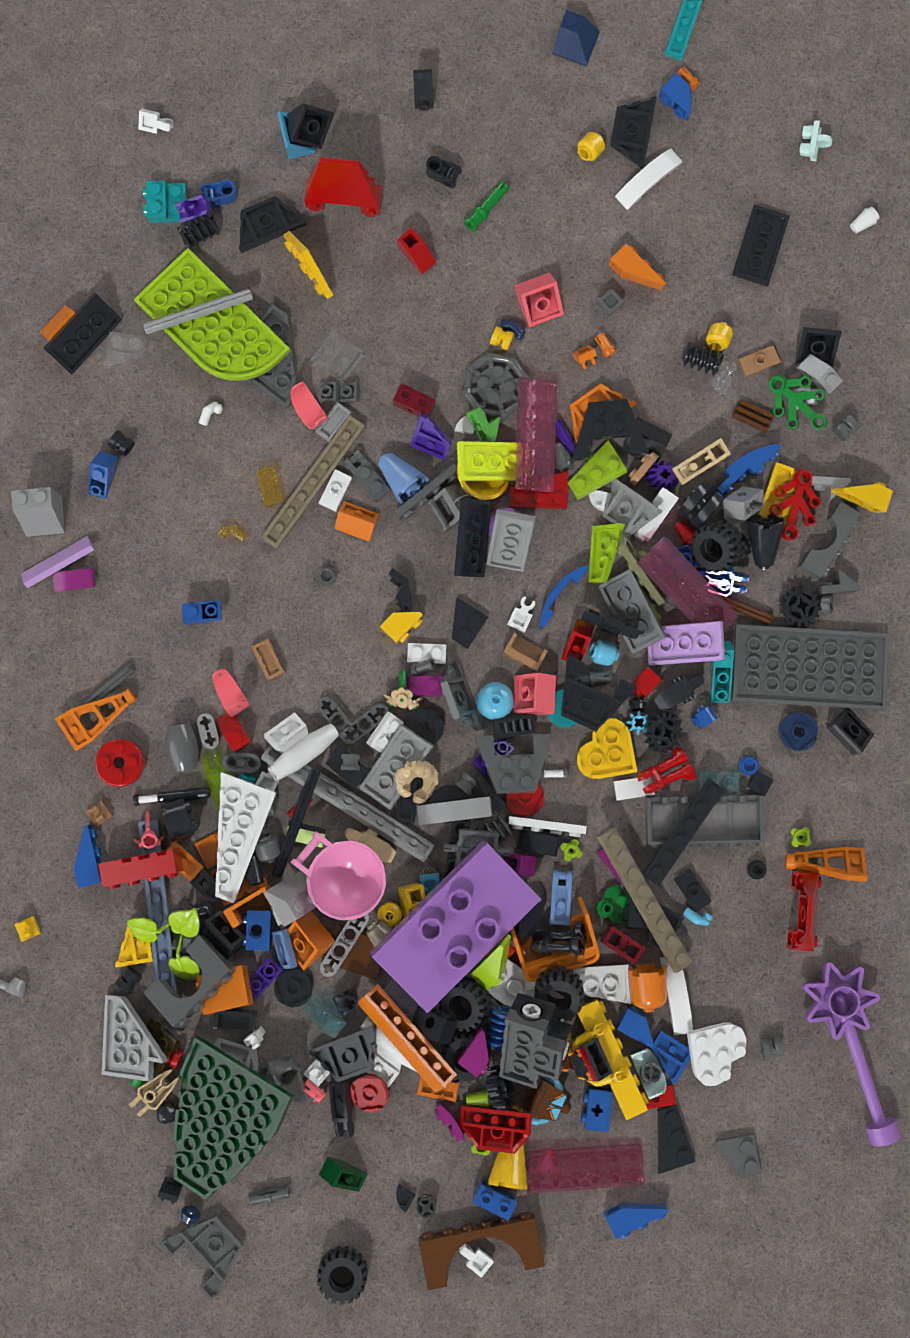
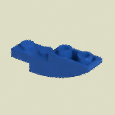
(748, 463)

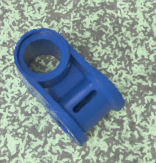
(216, 192)

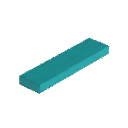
(682, 29)

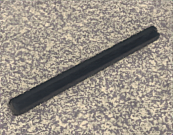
(296, 822)

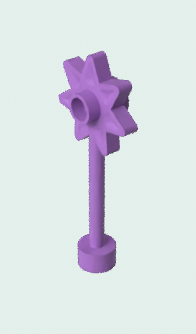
(842, 1006)

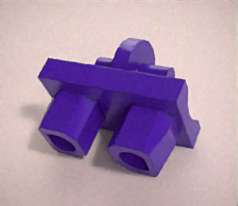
(193, 208)

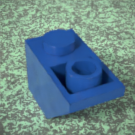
(677, 96)
(102, 474)
(201, 612)

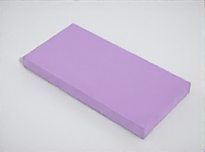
(689, 644)

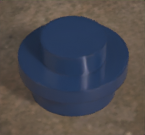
(190, 1214)

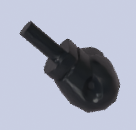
(166, 1112)

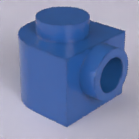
(703, 716)

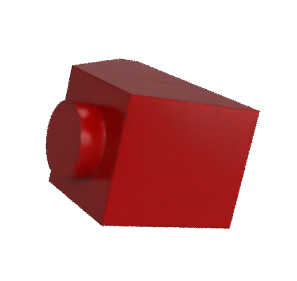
(578, 640)
(233, 732)

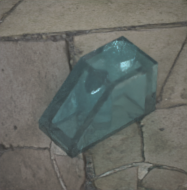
(323, 1016)

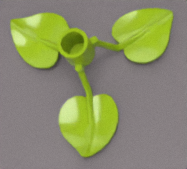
(181, 922)

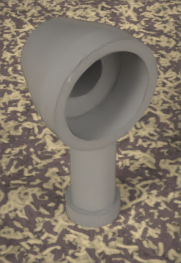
(16, 987)

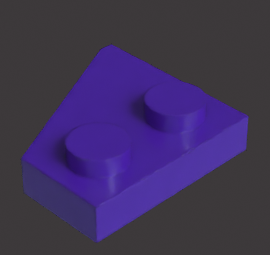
(430, 438)

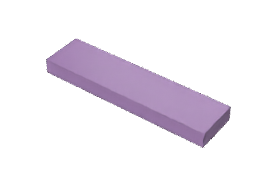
(57, 562)

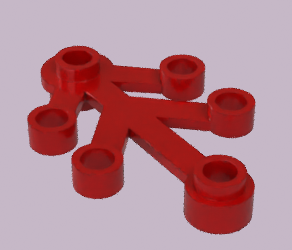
(796, 502)

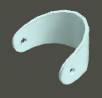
(651, 1089)

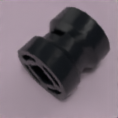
(121, 443)
(128, 980)

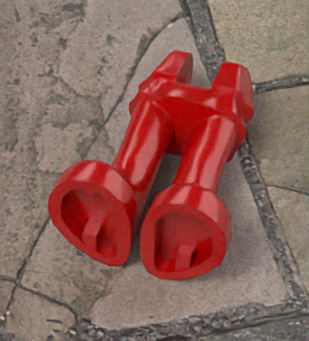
(679, 757)

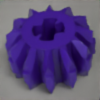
(659, 482)

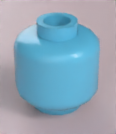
(603, 652)

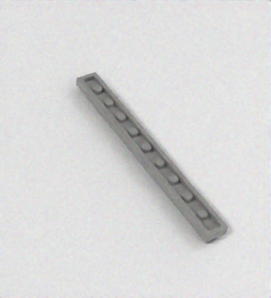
(360, 810)

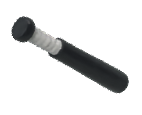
(187, 794)

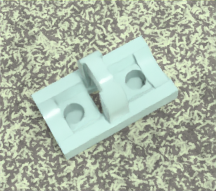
(817, 141)

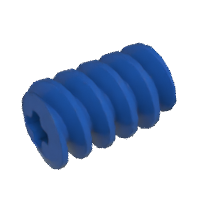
(497, 1026)

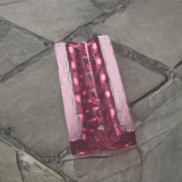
(536, 434)
(685, 585)
(584, 1168)

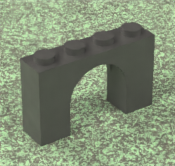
(215, 973)

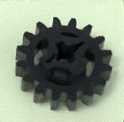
(802, 614)
(662, 731)
(499, 1089)

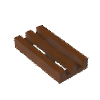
(756, 409)

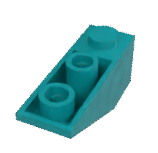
(721, 676)

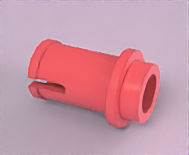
(314, 1091)

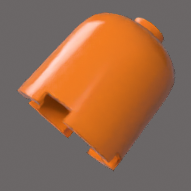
(648, 986)

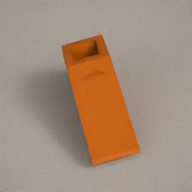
(633, 268)

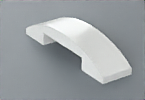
(648, 177)
(678, 1000)

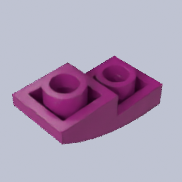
(74, 579)
(446, 1116)

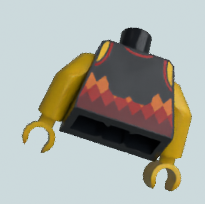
(590, 1060)

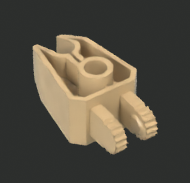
(370, 839)
(152, 1093)

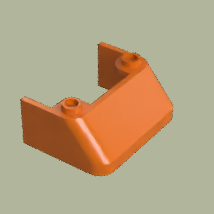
(535, 963)

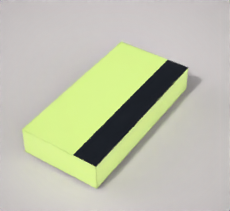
(306, 833)

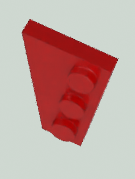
(542, 500)

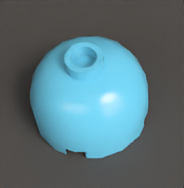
(495, 700)

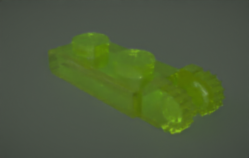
(213, 777)

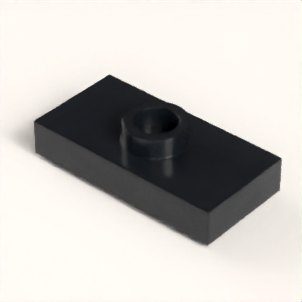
(692, 890)

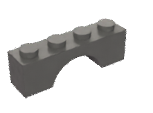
(841, 521)

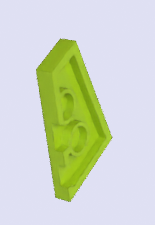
(597, 472)
(603, 551)

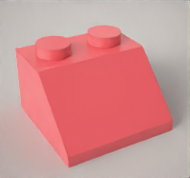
(539, 299)
(534, 694)

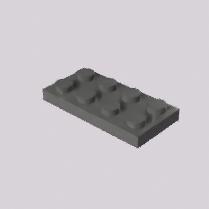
(629, 602)

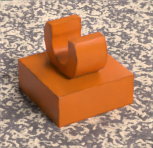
(584, 354)

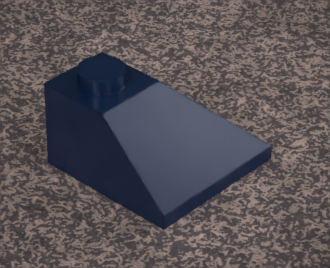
(575, 39)

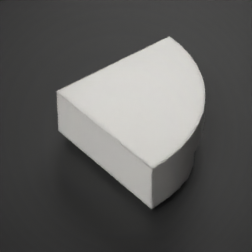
(464, 426)
(598, 499)

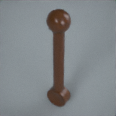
(511, 484)

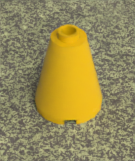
(509, 1170)

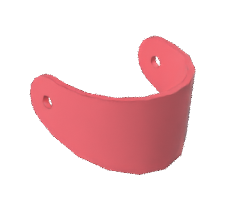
(307, 406)
(229, 692)

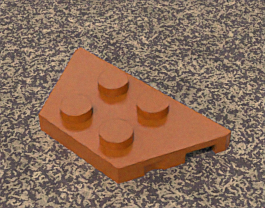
(579, 407)

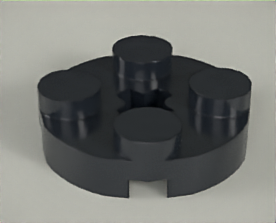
(435, 724)

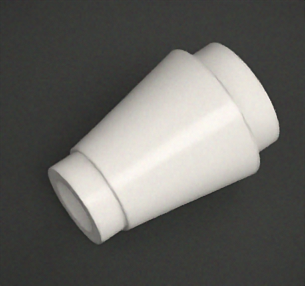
(866, 219)

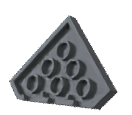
(281, 378)

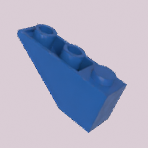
(88, 858)
(630, 1216)

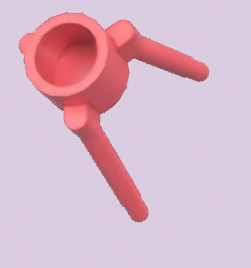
(149, 837)

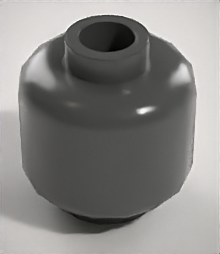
(267, 848)

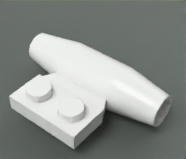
(297, 745)
(387, 1057)

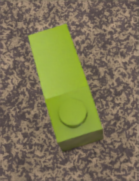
(492, 966)

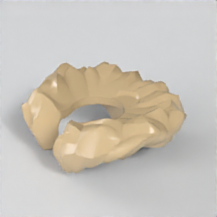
(417, 769)

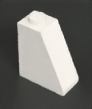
(665, 501)

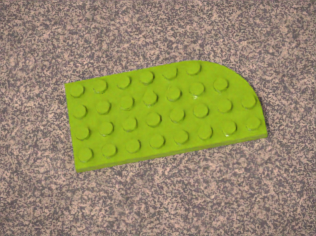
(223, 343)

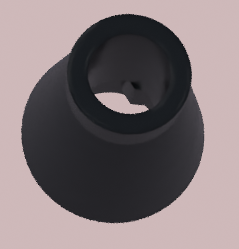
(254, 873)

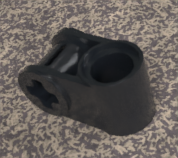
(444, 172)

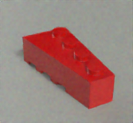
(141, 867)

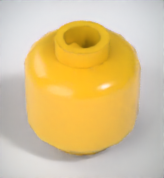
(591, 146)
(719, 336)
(394, 909)

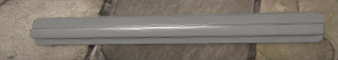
(197, 311)

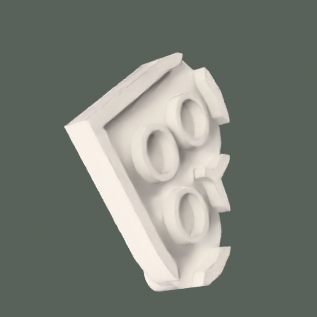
(714, 1050)

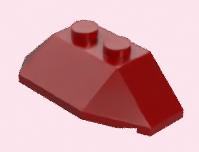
(495, 1128)

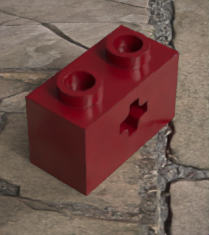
(413, 401)
(622, 944)

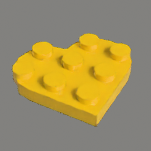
(608, 752)

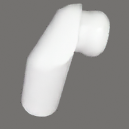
(208, 411)

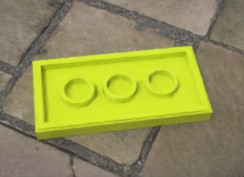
(486, 461)

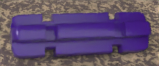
(564, 437)

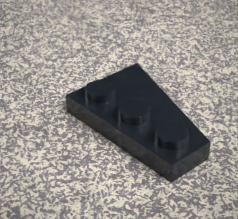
(673, 1142)

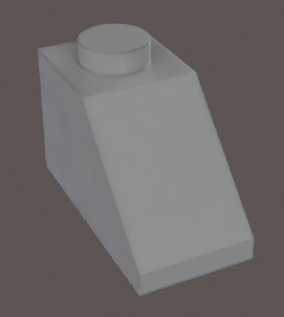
(821, 374)

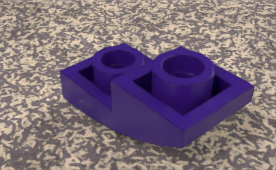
(501, 747)
(264, 976)

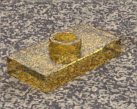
(269, 486)

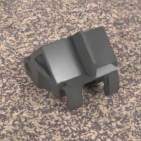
(452, 498)

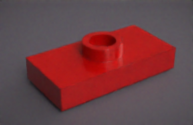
(662, 1100)

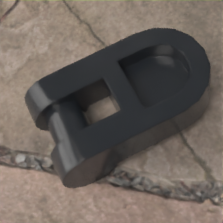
(208, 891)

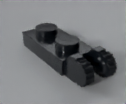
(341, 1108)

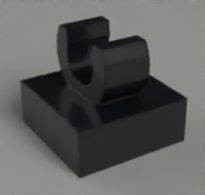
(170, 1190)

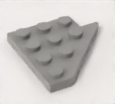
(127, 1043)

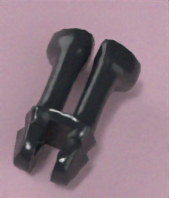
(544, 940)

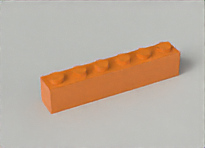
(407, 1038)

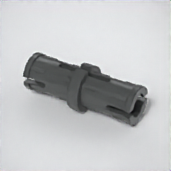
(594, 678)
(269, 1195)

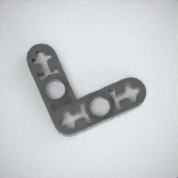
(347, 725)

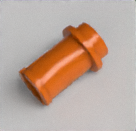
(688, 77)
(605, 345)

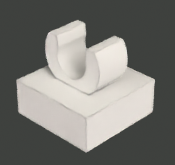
(316, 1072)

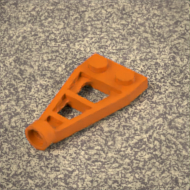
(74, 728)
(854, 861)

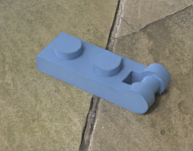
(560, 898)

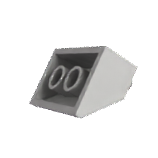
(290, 898)

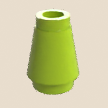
(479, 1099)

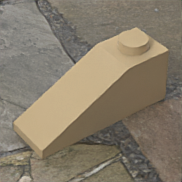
(701, 461)

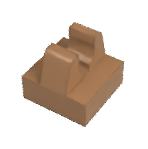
(99, 813)

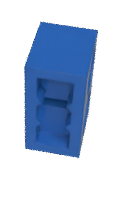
(494, 1199)

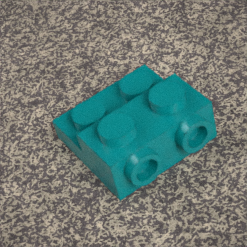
(162, 200)

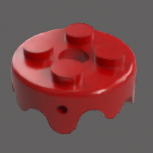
(133, 762)

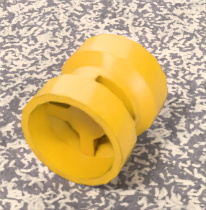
(501, 338)

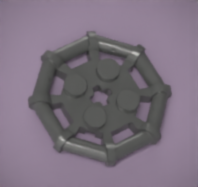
(485, 381)

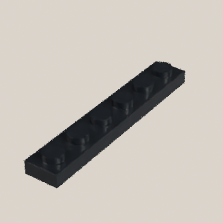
(683, 832)

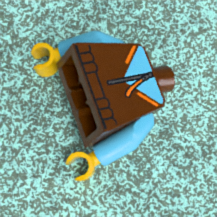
(545, 1101)

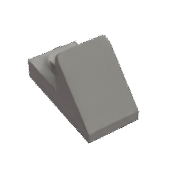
(820, 483)

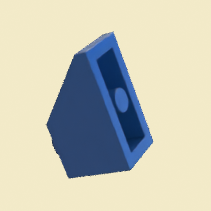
(635, 1025)

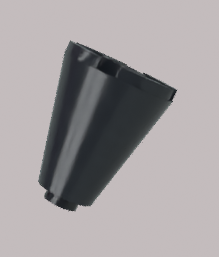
(765, 538)

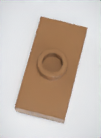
(759, 361)
(268, 659)

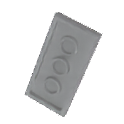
(510, 540)
(402, 747)

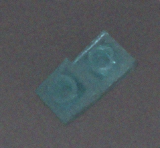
(728, 780)

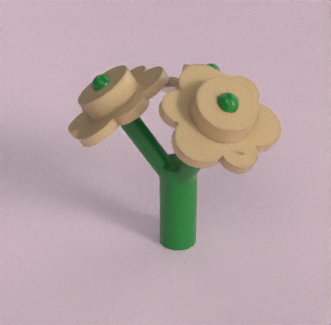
(402, 696)

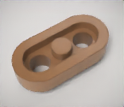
(637, 474)

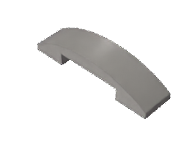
(454, 810)

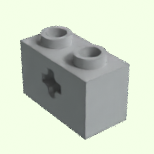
(743, 503)

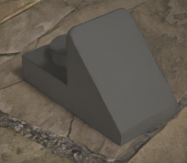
(843, 585)

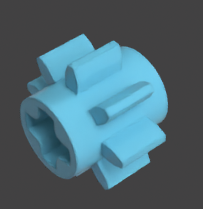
(632, 722)

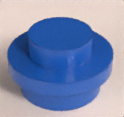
(748, 765)

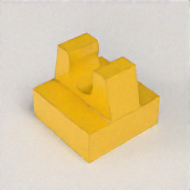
(27, 928)

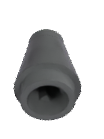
(562, 458)

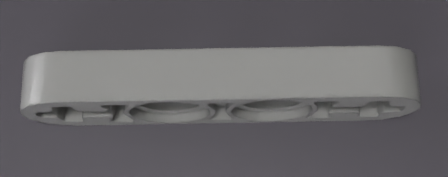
(346, 943)

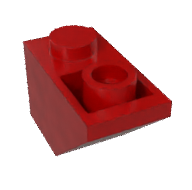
(416, 251)

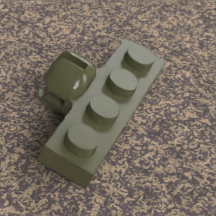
(627, 551)

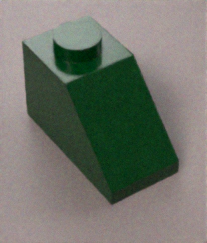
(342, 1174)

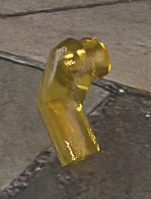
(232, 531)

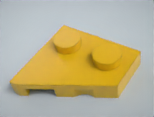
(134, 951)

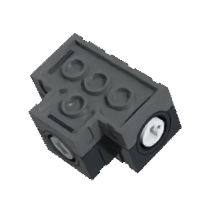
(533, 1042)

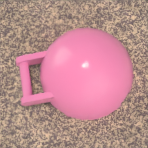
(343, 878)

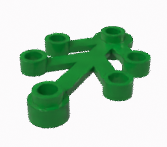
(795, 399)

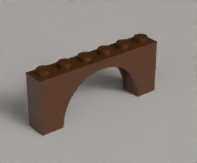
(440, 1247)

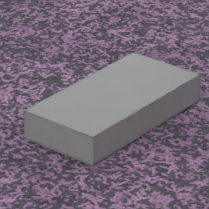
(336, 419)

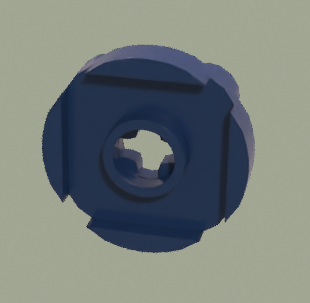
(787, 729)

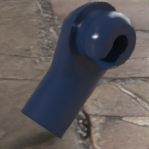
(515, 326)

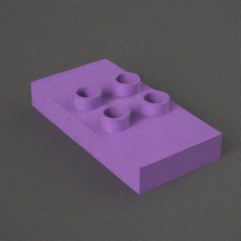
(455, 926)

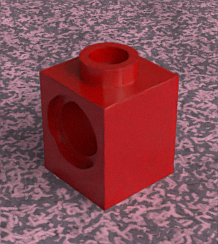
(646, 682)

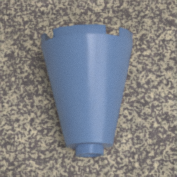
(401, 477)

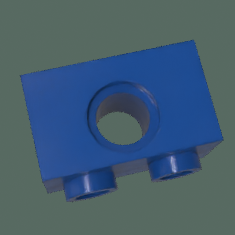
(263, 918)

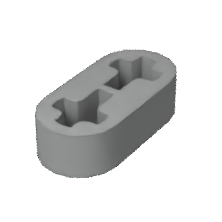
(204, 732)

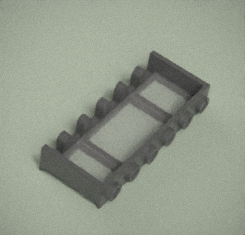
(731, 820)

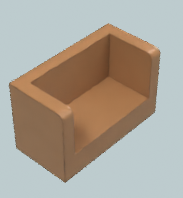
(524, 652)

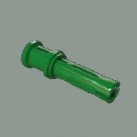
(481, 212)

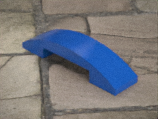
(574, 577)

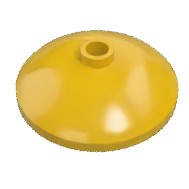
(484, 489)

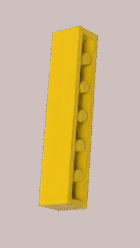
(627, 1092)

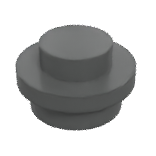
(327, 576)

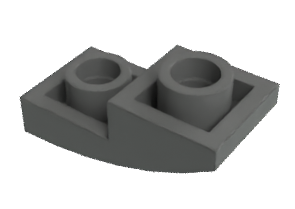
(339, 392)

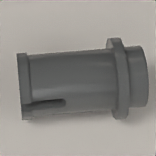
(423, 667)

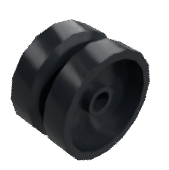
(700, 504)

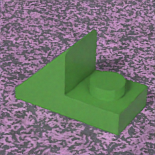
(484, 429)

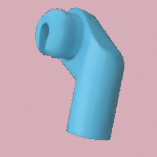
(697, 919)

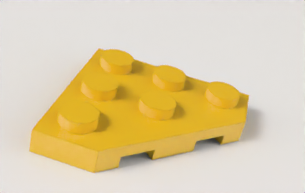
(307, 264)

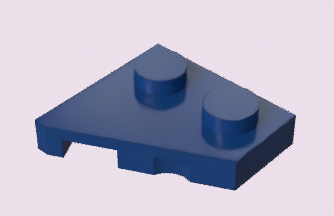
(671, 1055)

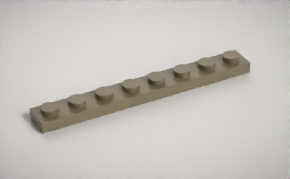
(313, 482)
(644, 899)

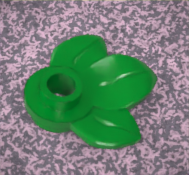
(615, 903)

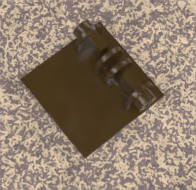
(164, 1040)

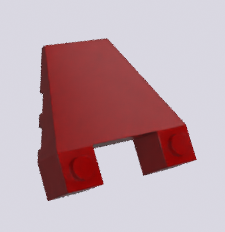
(342, 184)
(804, 936)

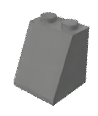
(39, 511)

